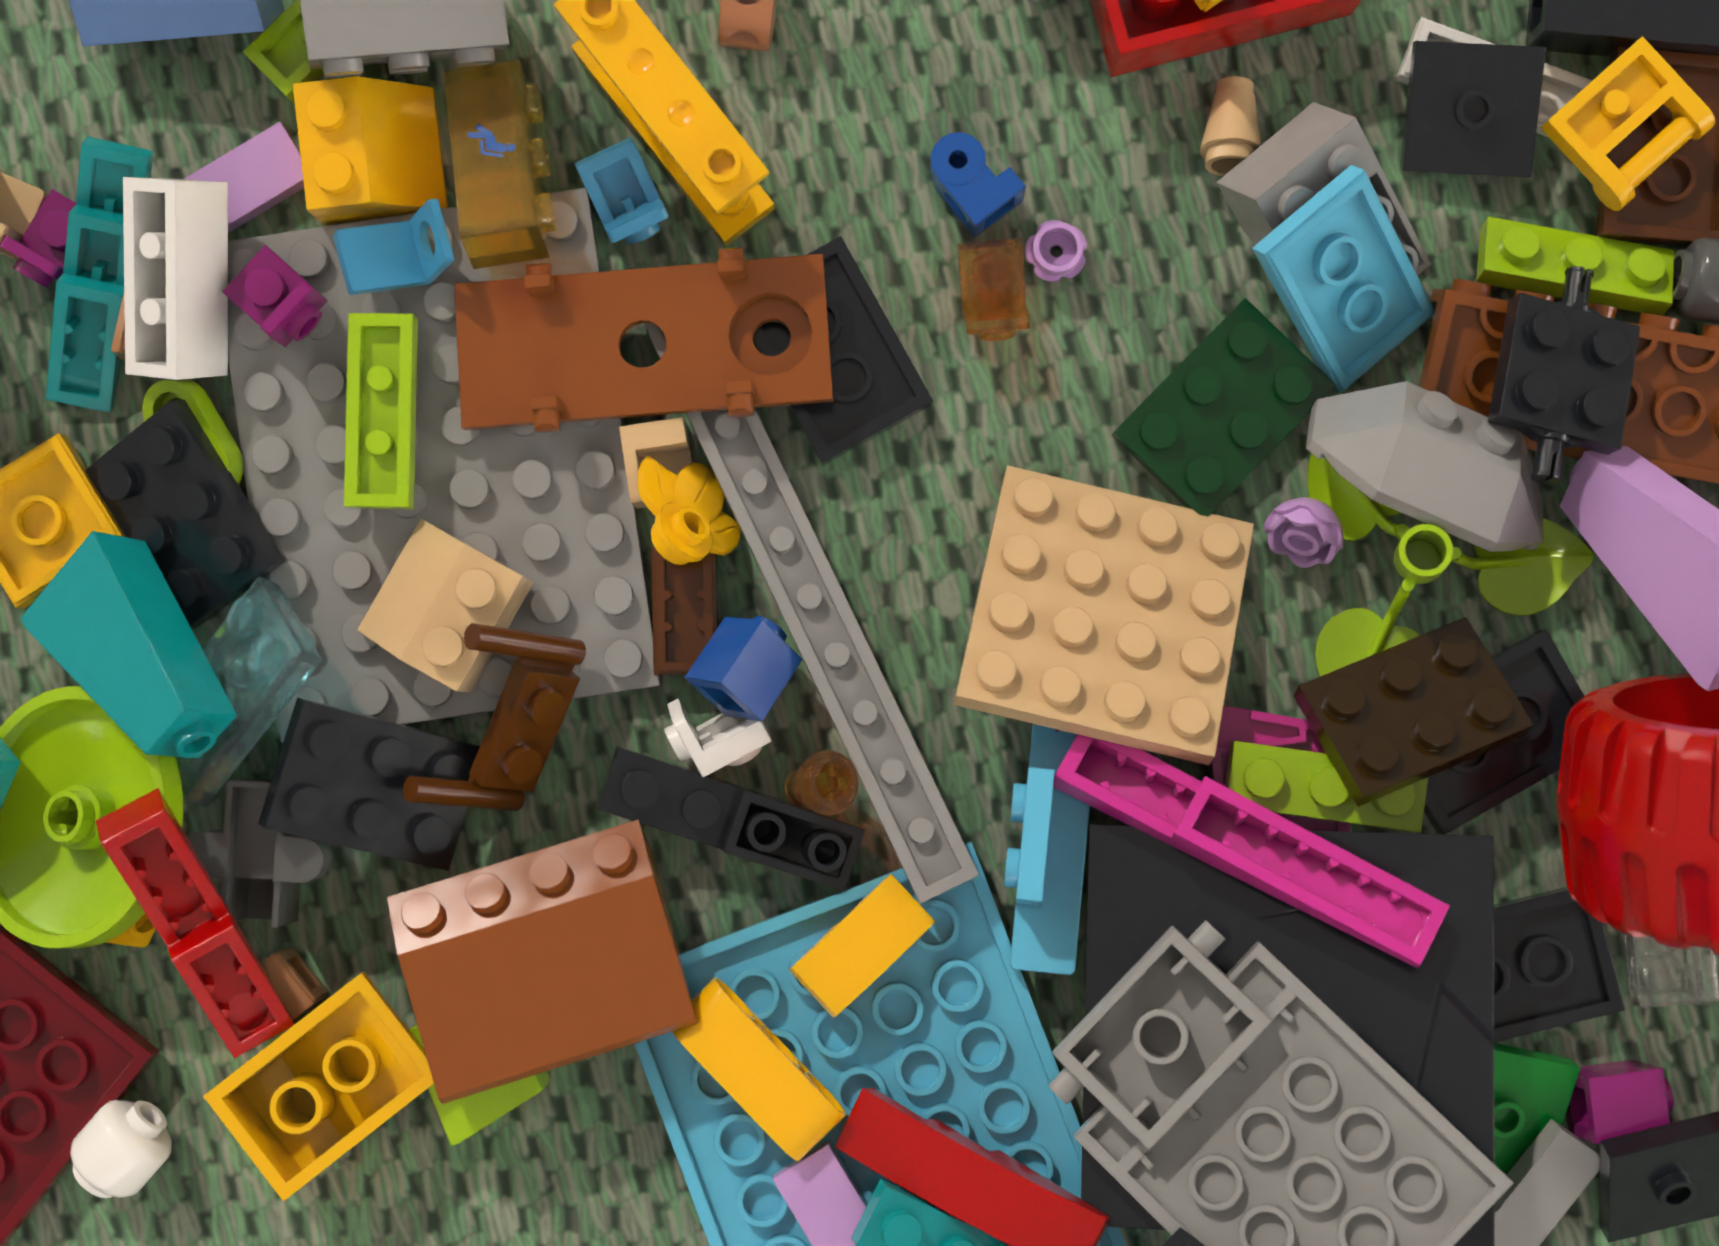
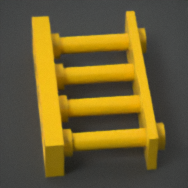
(670, 112)

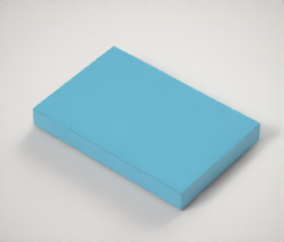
(1345, 278)

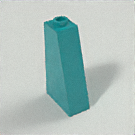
(131, 647)

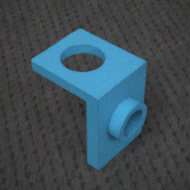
(394, 253)

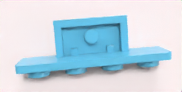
(1050, 861)

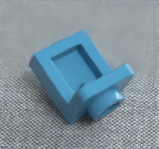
(622, 192)

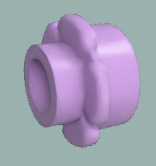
(1058, 234)

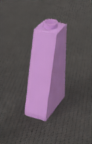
(1657, 546)

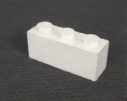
(175, 277)

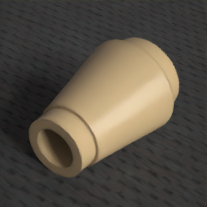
(1231, 126)

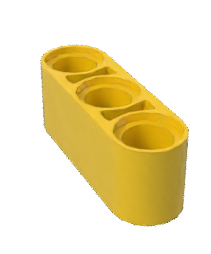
(759, 1071)

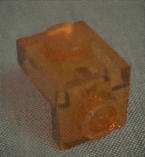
(993, 288)

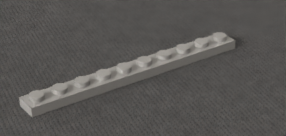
(833, 649)

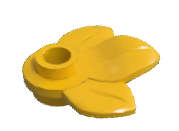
(686, 512)

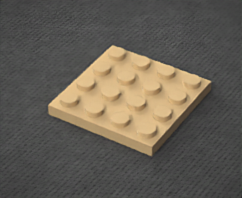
(1106, 616)

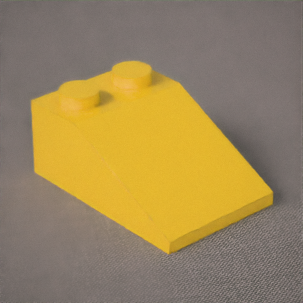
(322, 1086)

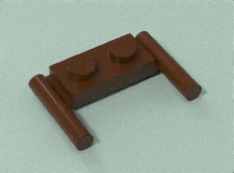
(521, 725)

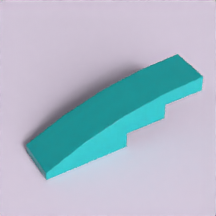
(92, 281)

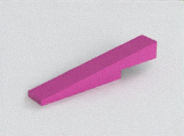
(1252, 845)

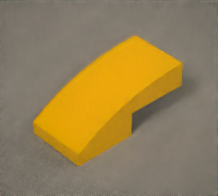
(862, 945)

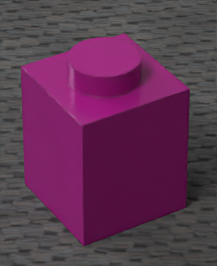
(1618, 1100)

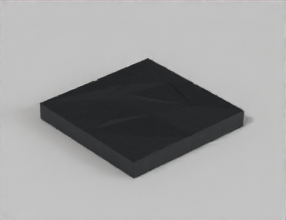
(1423, 1020)

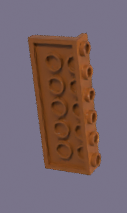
(1672, 390)

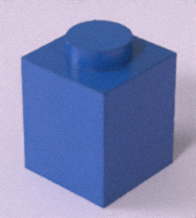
(744, 667)

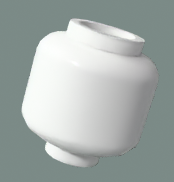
(120, 1148)

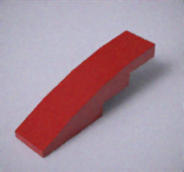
(965, 1178)

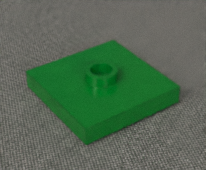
(1527, 1095)

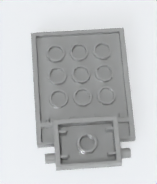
(1262, 1111)

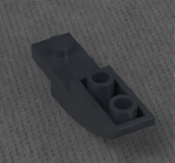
(730, 818)

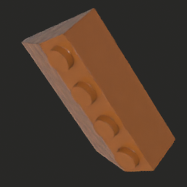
(540, 961)

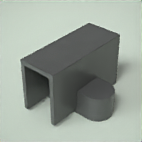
(258, 865)

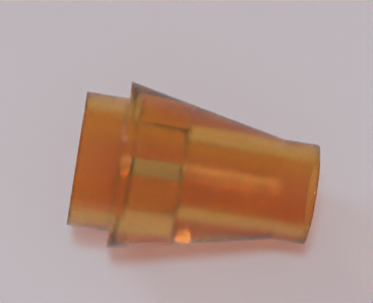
(823, 783)

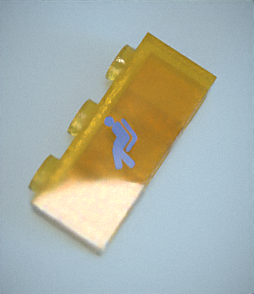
(499, 164)

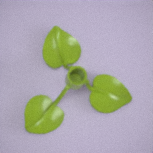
(1509, 581)

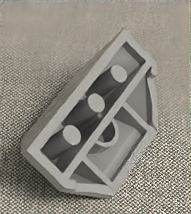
(1432, 462)

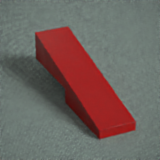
(193, 922)

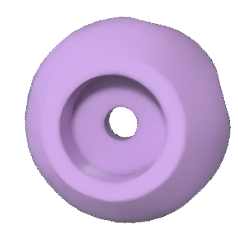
(1304, 531)

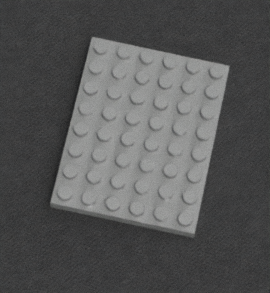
(522, 496)

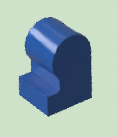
(969, 185)

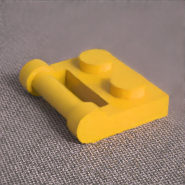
(1615, 107)

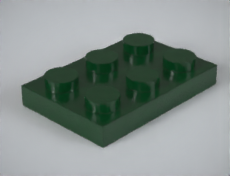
(1223, 409)

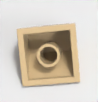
(433, 598)

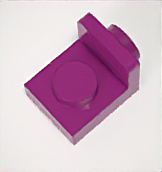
(44, 242)
(276, 297)

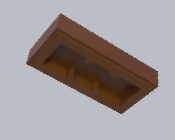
(682, 612)

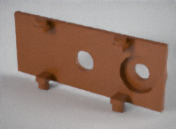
(552, 353)

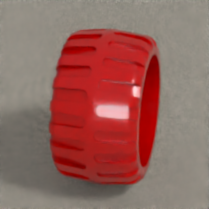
(1644, 809)

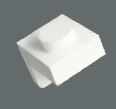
(715, 742)

